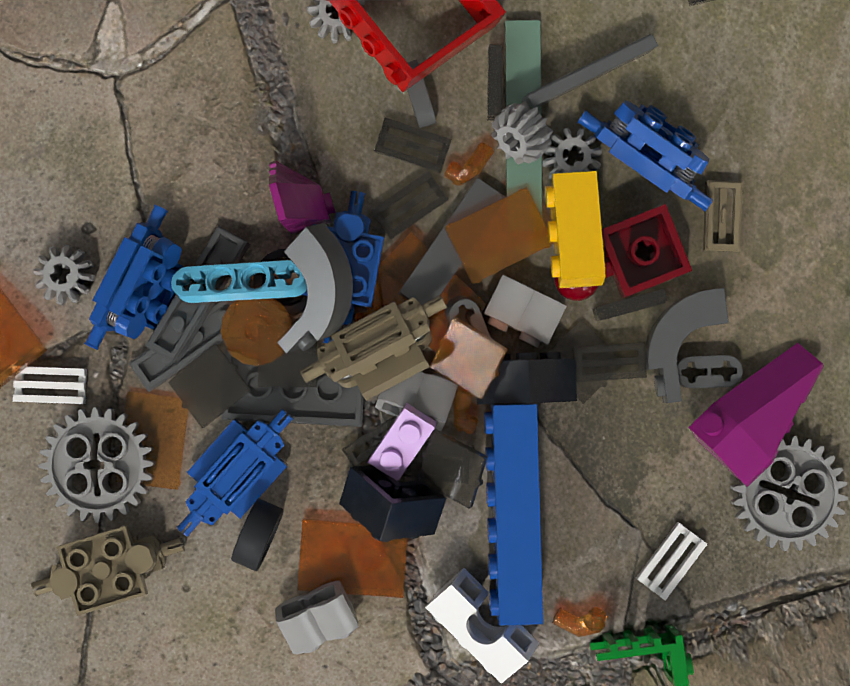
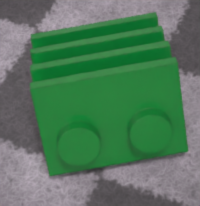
(676, 661)

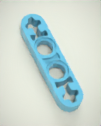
(239, 287)

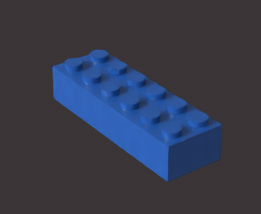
(516, 514)

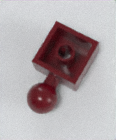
(631, 273)

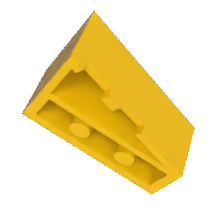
(575, 229)

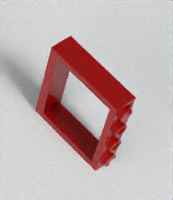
(374, 42)

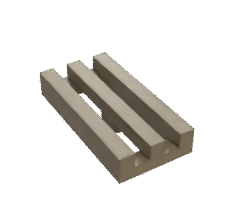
(708, 244)

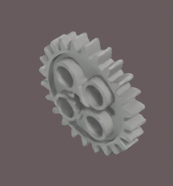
(65, 464)
(778, 521)

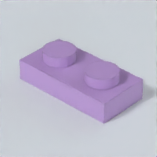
(402, 442)

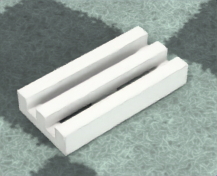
(19, 385)
(681, 570)

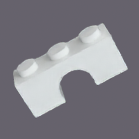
(497, 648)

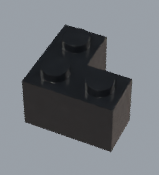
(533, 380)
(391, 507)

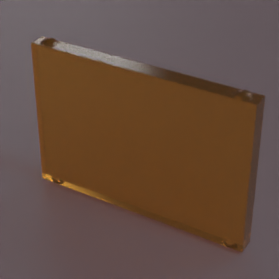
(499, 235)
(166, 425)

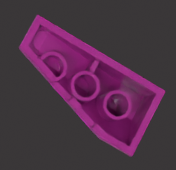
(298, 199)
(755, 415)

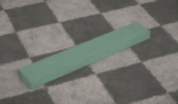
(521, 78)

